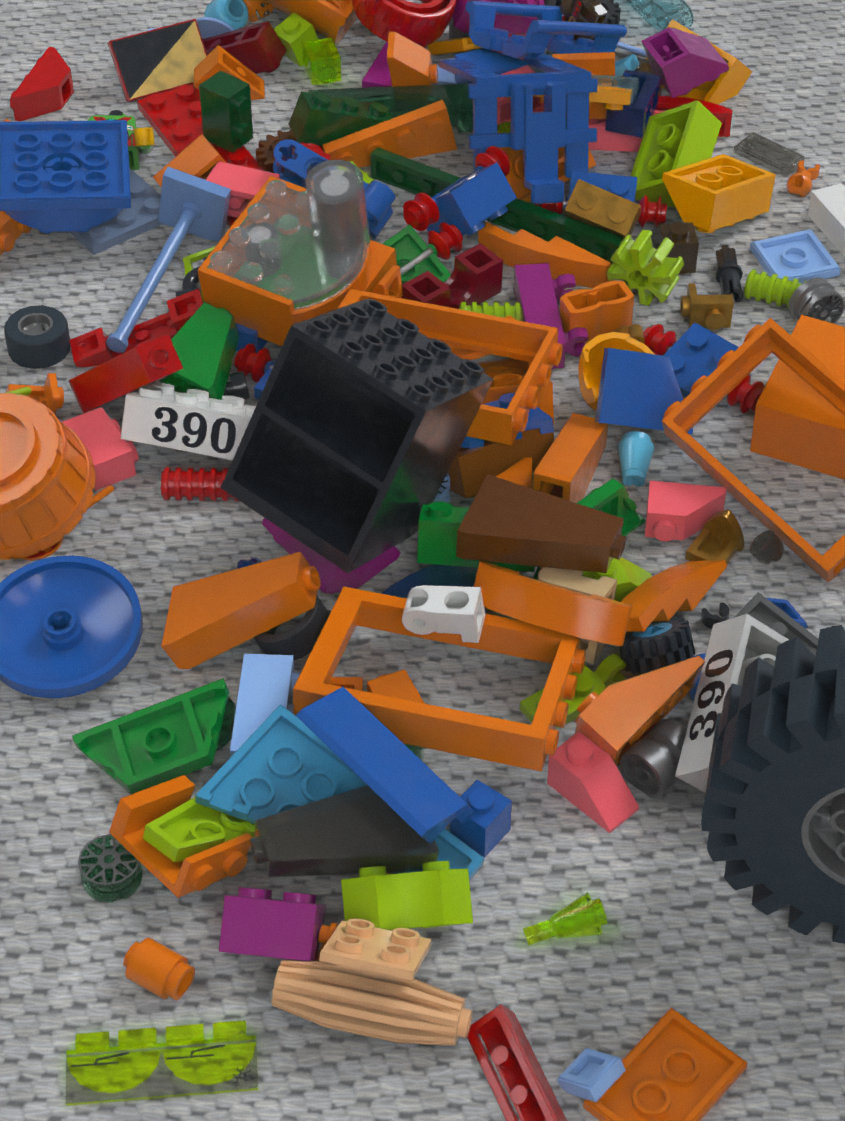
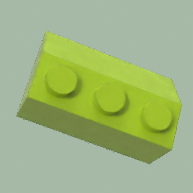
(670, 142)

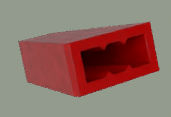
(126, 373)

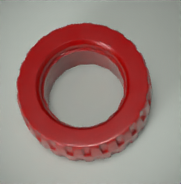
(414, 21)

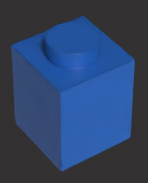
(488, 822)

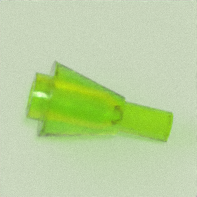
(577, 919)

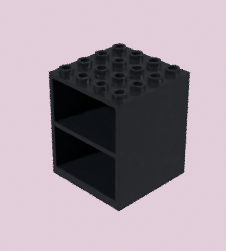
(355, 432)

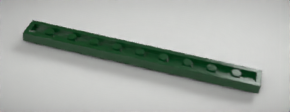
(520, 215)

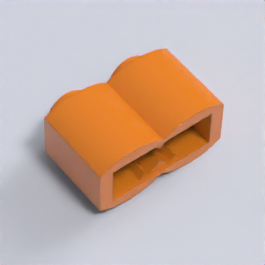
(597, 309)

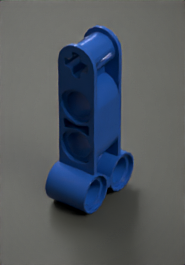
(296, 168)

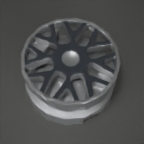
(817, 300)

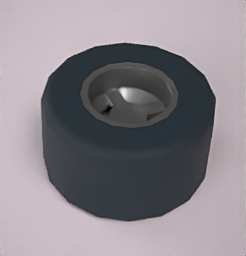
(37, 337)

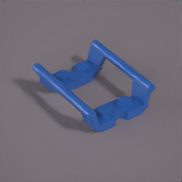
(543, 33)

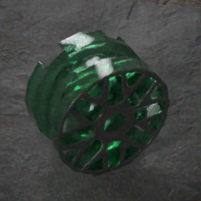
(101, 857)

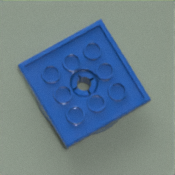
(64, 173)

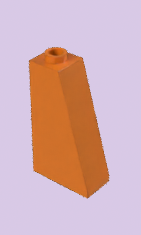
(572, 459)
(235, 607)

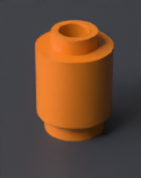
(158, 969)

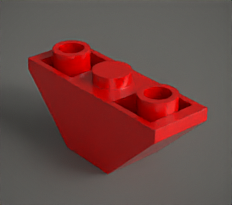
(43, 88)

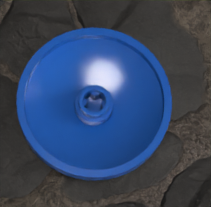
(66, 626)

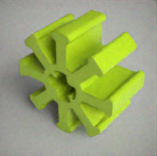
(646, 267)

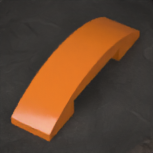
(552, 606)

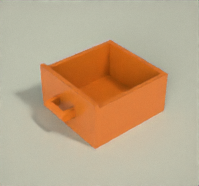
(793, 418)

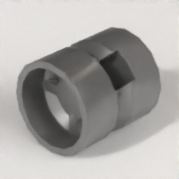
(655, 758)

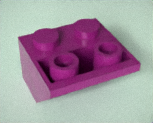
(682, 60)
(271, 926)

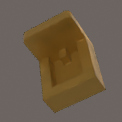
(706, 310)

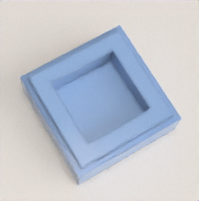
(591, 1074)

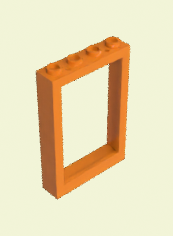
(486, 335)
(710, 390)
(444, 727)

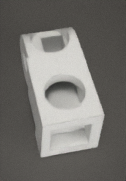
(445, 611)

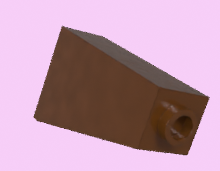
(537, 529)

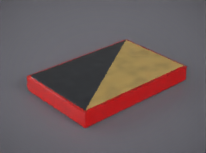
(157, 59)

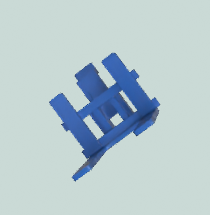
(536, 133)

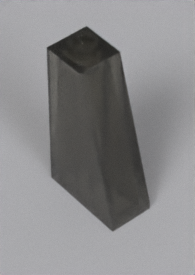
(339, 838)

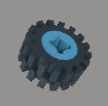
(657, 646)

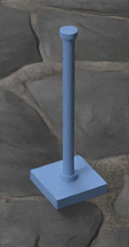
(189, 207)

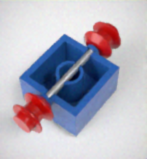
(468, 200)

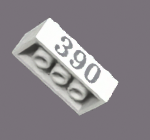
(185, 420)
(729, 651)

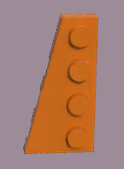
(408, 135)

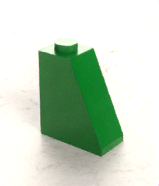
(205, 351)

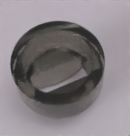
(767, 547)

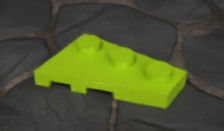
(193, 829)

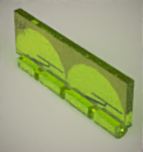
(151, 1070)

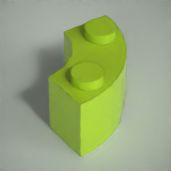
(411, 899)

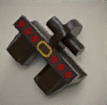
(584, 11)

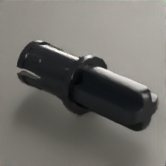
(729, 273)

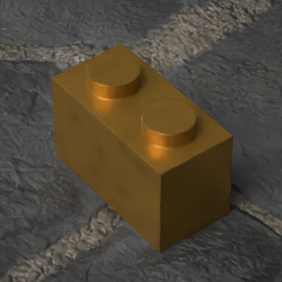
(602, 209)

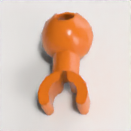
(801, 181)

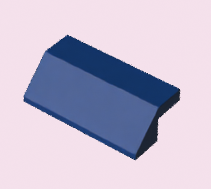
(385, 763)

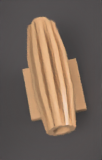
(370, 989)

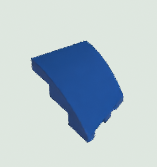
(636, 389)

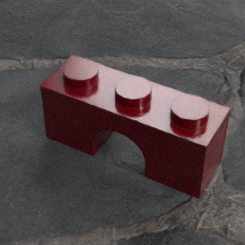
(473, 279)

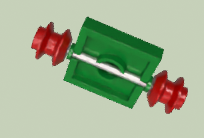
(417, 257)

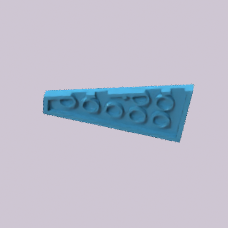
(291, 767)

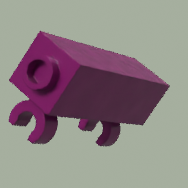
(538, 297)

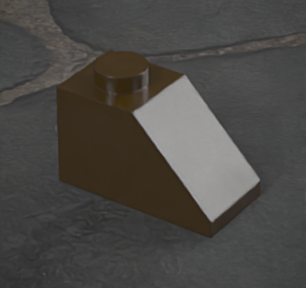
(684, 240)

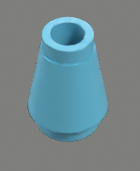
(635, 457)

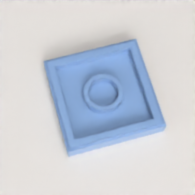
(795, 256)

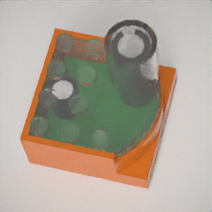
(296, 252)

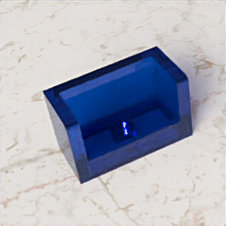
(634, 117)

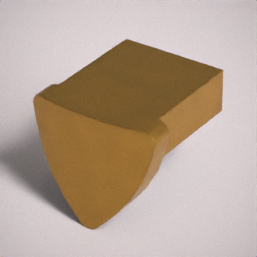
(718, 539)

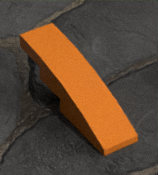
(560, 254)
(671, 591)

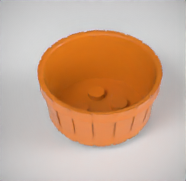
(42, 477)

